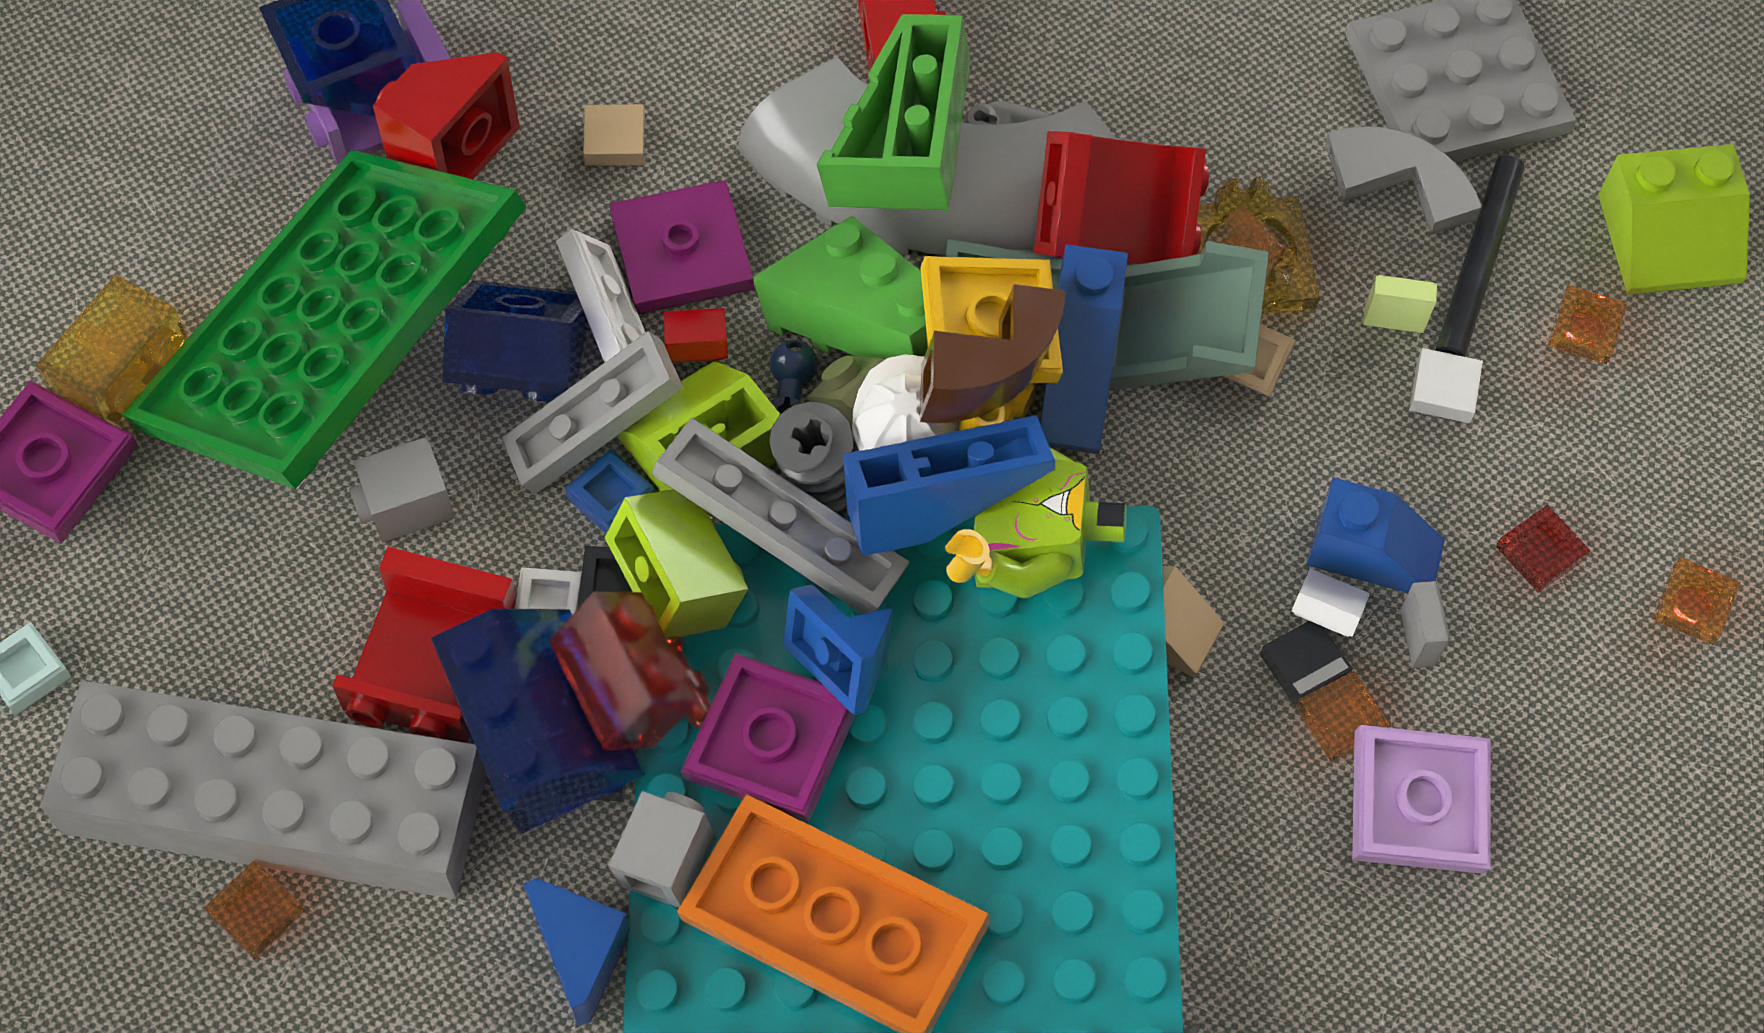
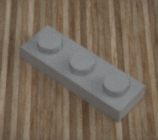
(592, 412)

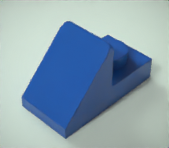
(837, 649)

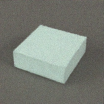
(28, 669)

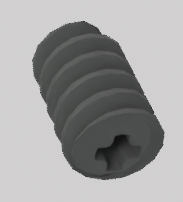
(810, 450)

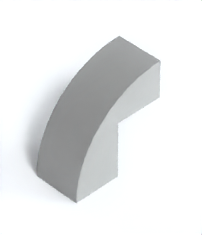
(1381, 157)

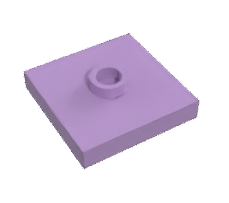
(1422, 799)

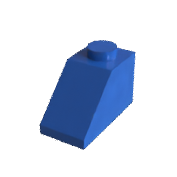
(1374, 538)

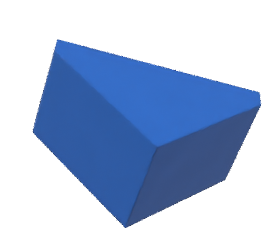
(582, 942)

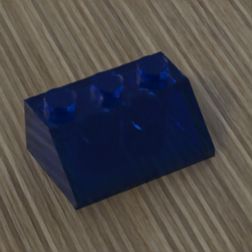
(528, 716)

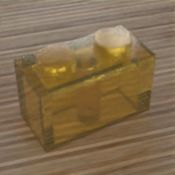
(113, 349)

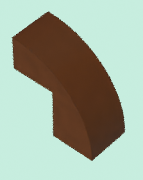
(979, 374)

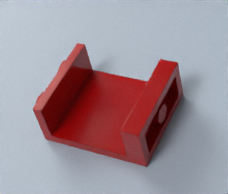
(1120, 197)
(399, 669)

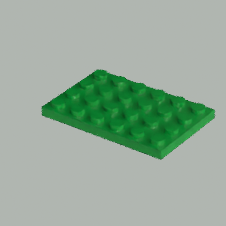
(324, 316)

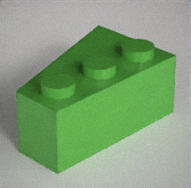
(907, 124)
(847, 295)

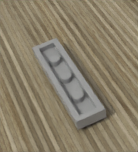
(777, 517)

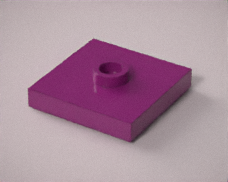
(681, 246)
(55, 460)
(769, 738)

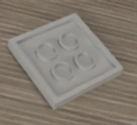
(1461, 76)

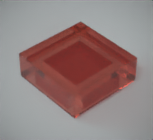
(1542, 548)

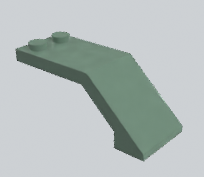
(1176, 314)

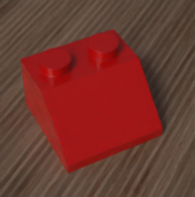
(449, 114)

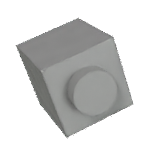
(401, 490)
(663, 847)

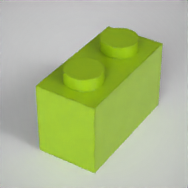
(677, 562)

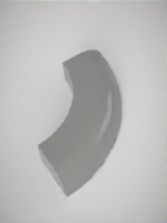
(993, 180)

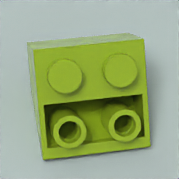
(719, 400)

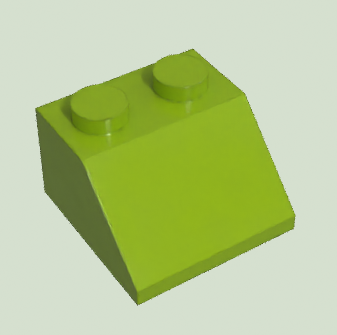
(1678, 218)

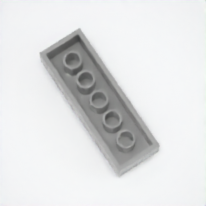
(266, 789)

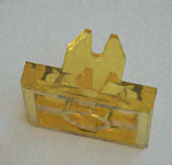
(1281, 291)

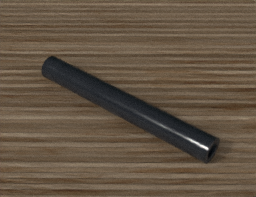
(1481, 256)

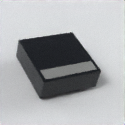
(1304, 660)

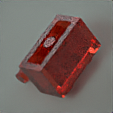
(628, 672)

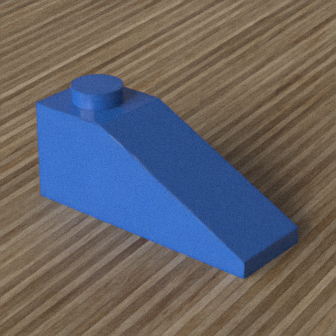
(1087, 332)
(934, 483)

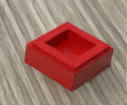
(695, 335)

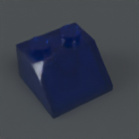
(339, 49)
(514, 340)

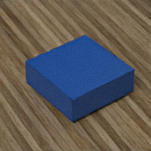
(603, 488)

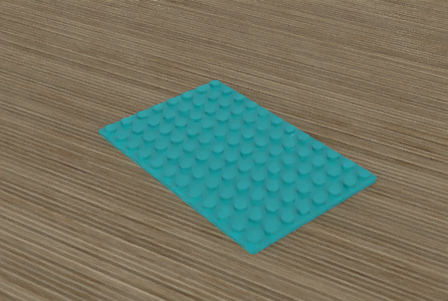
(998, 761)

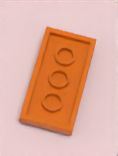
(834, 917)

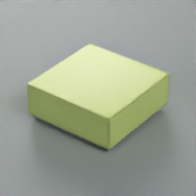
(1400, 303)

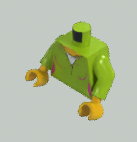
(1035, 533)

